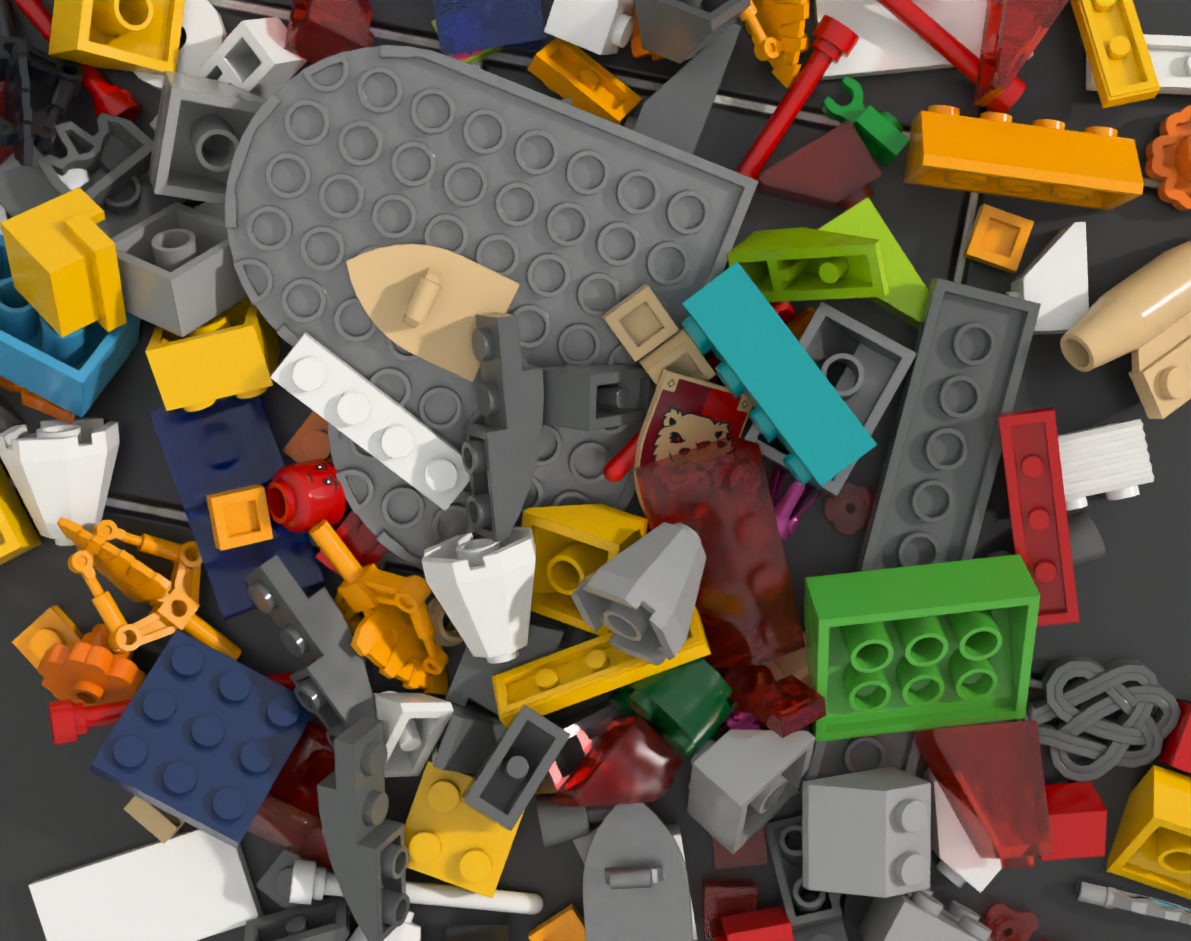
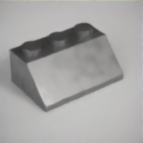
(859, 366)

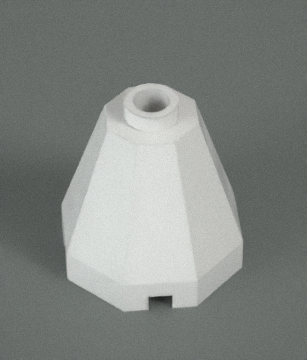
(62, 471)
(485, 590)

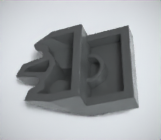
(110, 170)

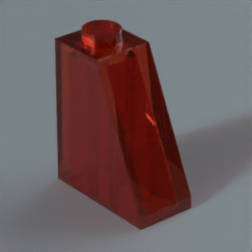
(994, 787)

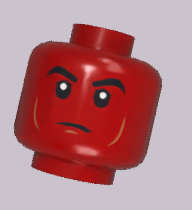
(306, 495)

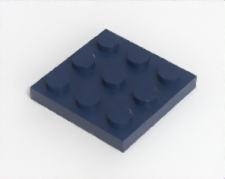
(203, 739)

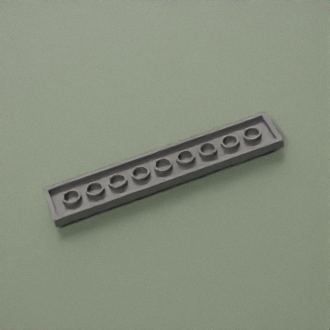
(939, 463)

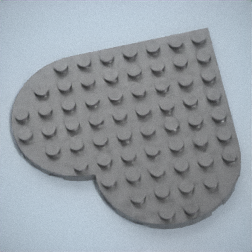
(462, 160)

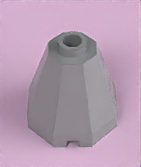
(646, 593)

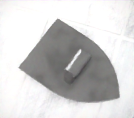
(636, 880)

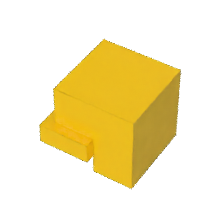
(66, 263)

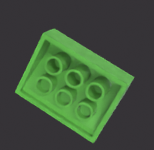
(920, 646)

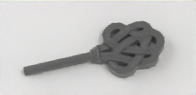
(1100, 690)

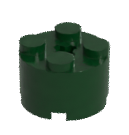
(679, 704)

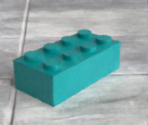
(776, 376)

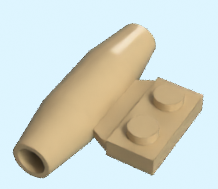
(1152, 321)

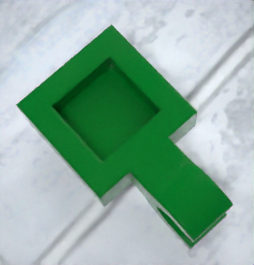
(877, 130)

